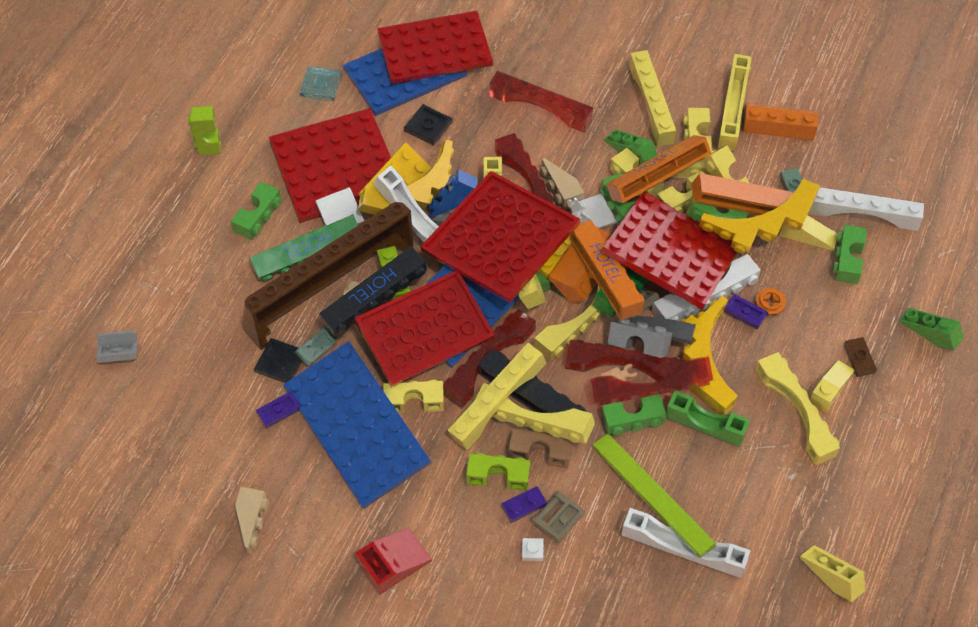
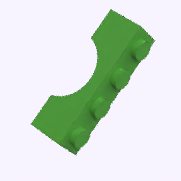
(727, 427)

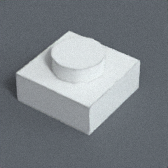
(532, 549)

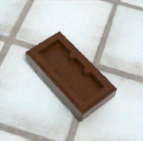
(860, 356)

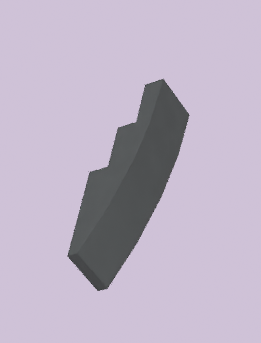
(680, 330)

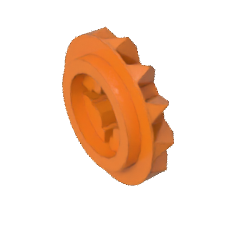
(778, 300)

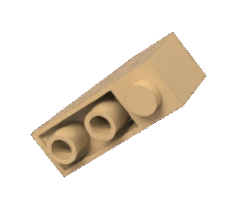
(562, 184)
(250, 508)

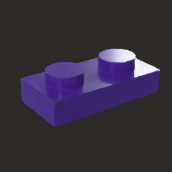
(746, 311)
(278, 409)
(524, 504)

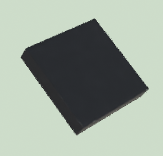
(428, 124)
(278, 361)

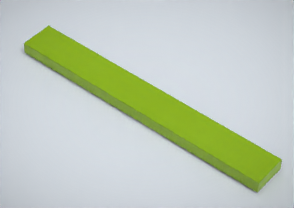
(654, 496)

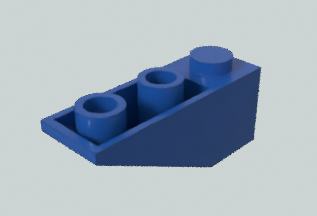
(453, 193)

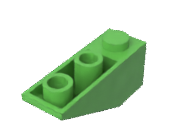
(641, 147)
(934, 328)

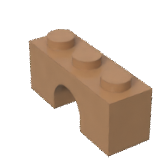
(526, 441)

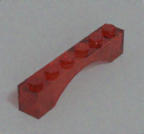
(571, 112)
(515, 157)
(514, 331)
(586, 356)
(610, 387)

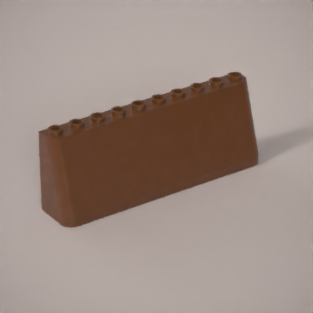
(383, 230)

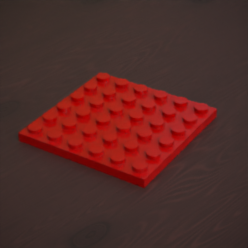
(329, 159)
(500, 236)
(670, 250)

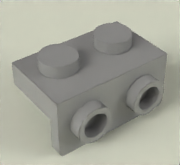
(117, 346)

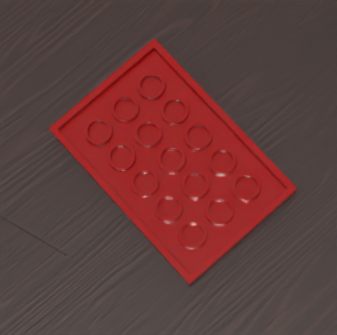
(434, 47)
(424, 328)

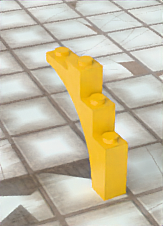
(422, 191)
(767, 226)
(718, 393)

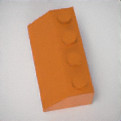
(780, 121)
(572, 274)

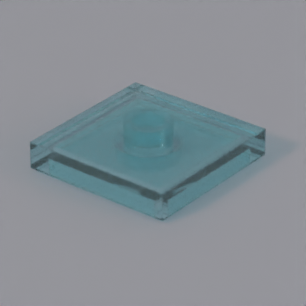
(320, 83)

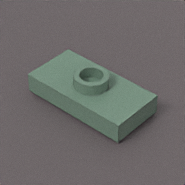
(791, 179)
(315, 346)

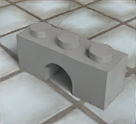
(655, 339)

